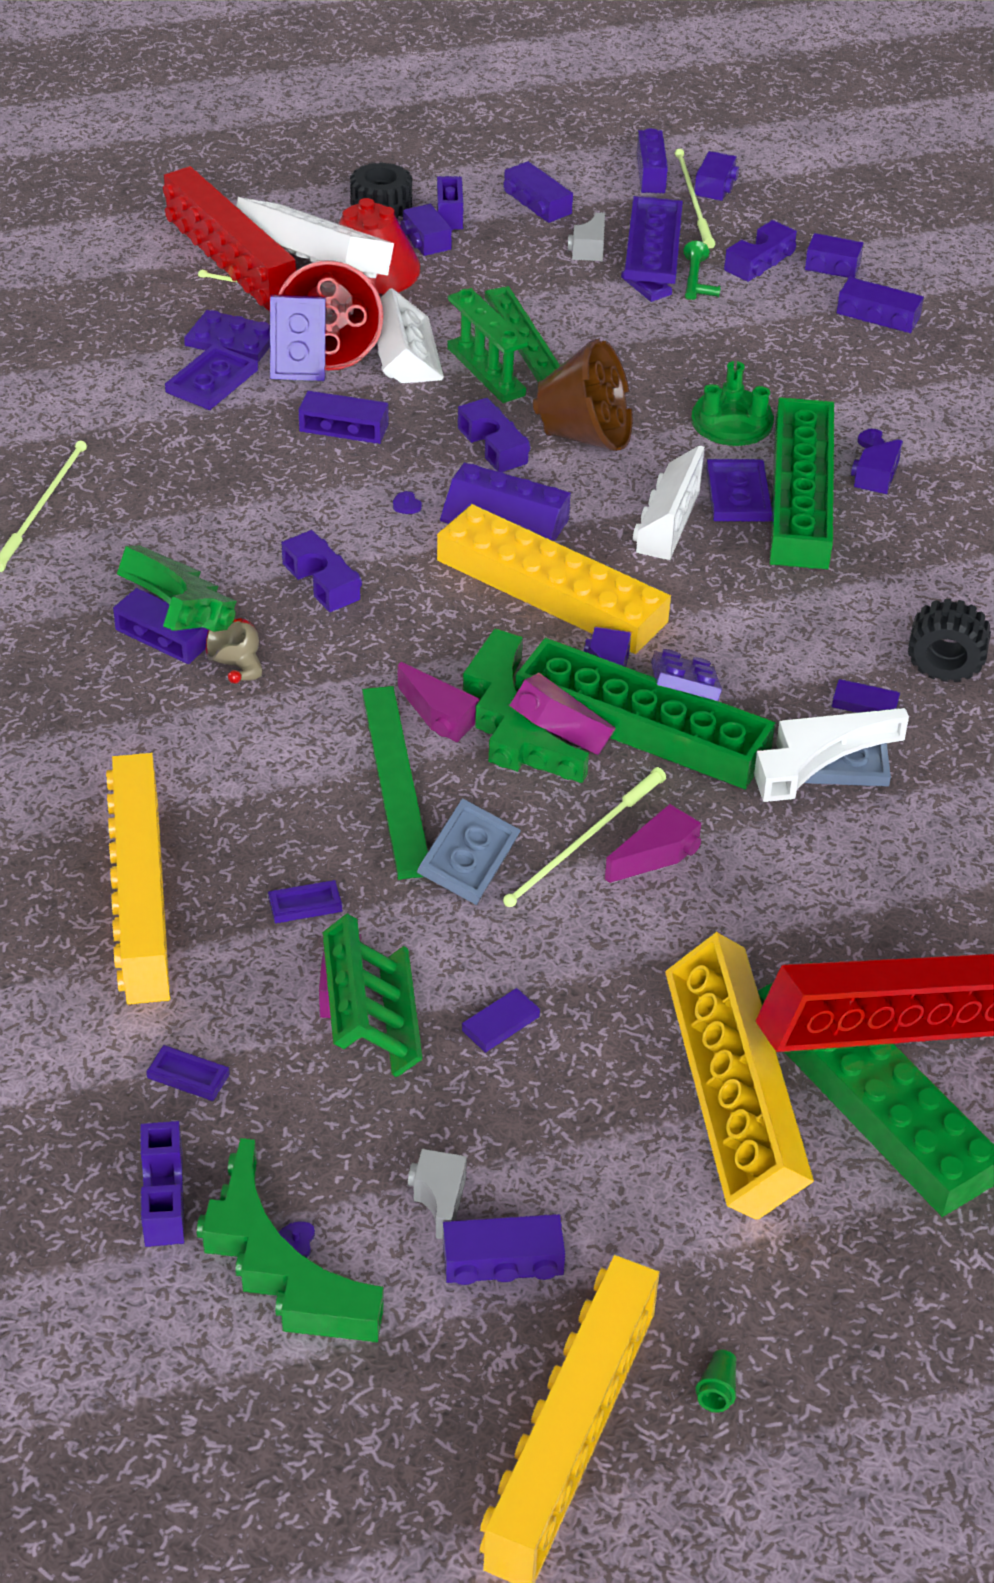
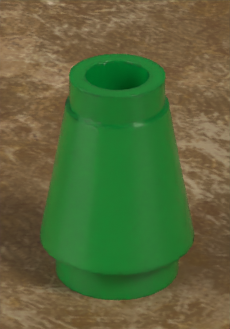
(718, 1382)

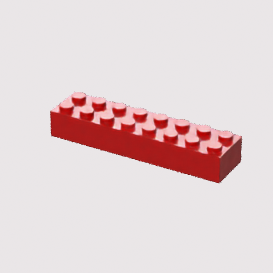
(226, 235)
(879, 1002)

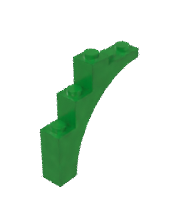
(191, 599)
(514, 736)
(307, 1295)

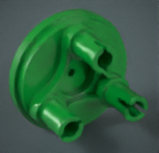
(731, 413)

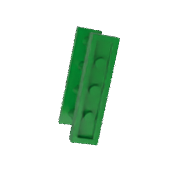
(471, 349)
(349, 1002)

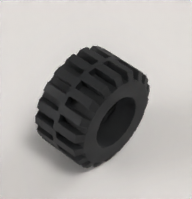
(384, 184)
(951, 622)

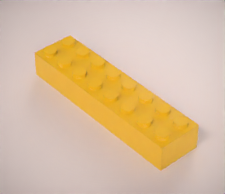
(551, 576)
(138, 880)
(737, 1078)
(568, 1422)

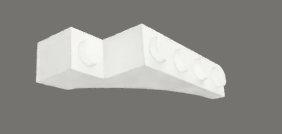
(817, 741)

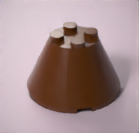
(587, 399)

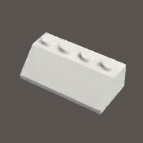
(407, 342)
(670, 505)

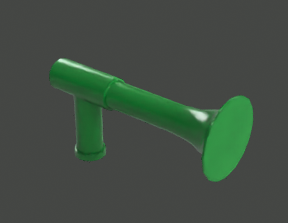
(697, 252)

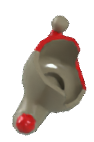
(238, 648)

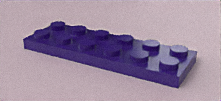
(653, 240)

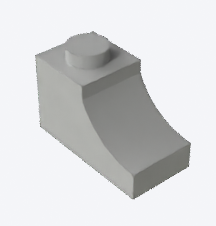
(588, 239)
(439, 1184)

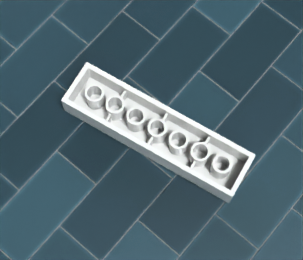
(319, 238)

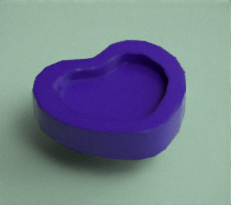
(870, 438)
(406, 503)
(299, 1236)

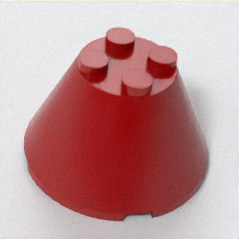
(382, 223)
(352, 308)

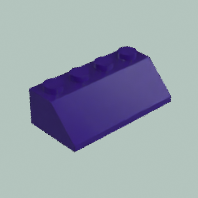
(516, 499)

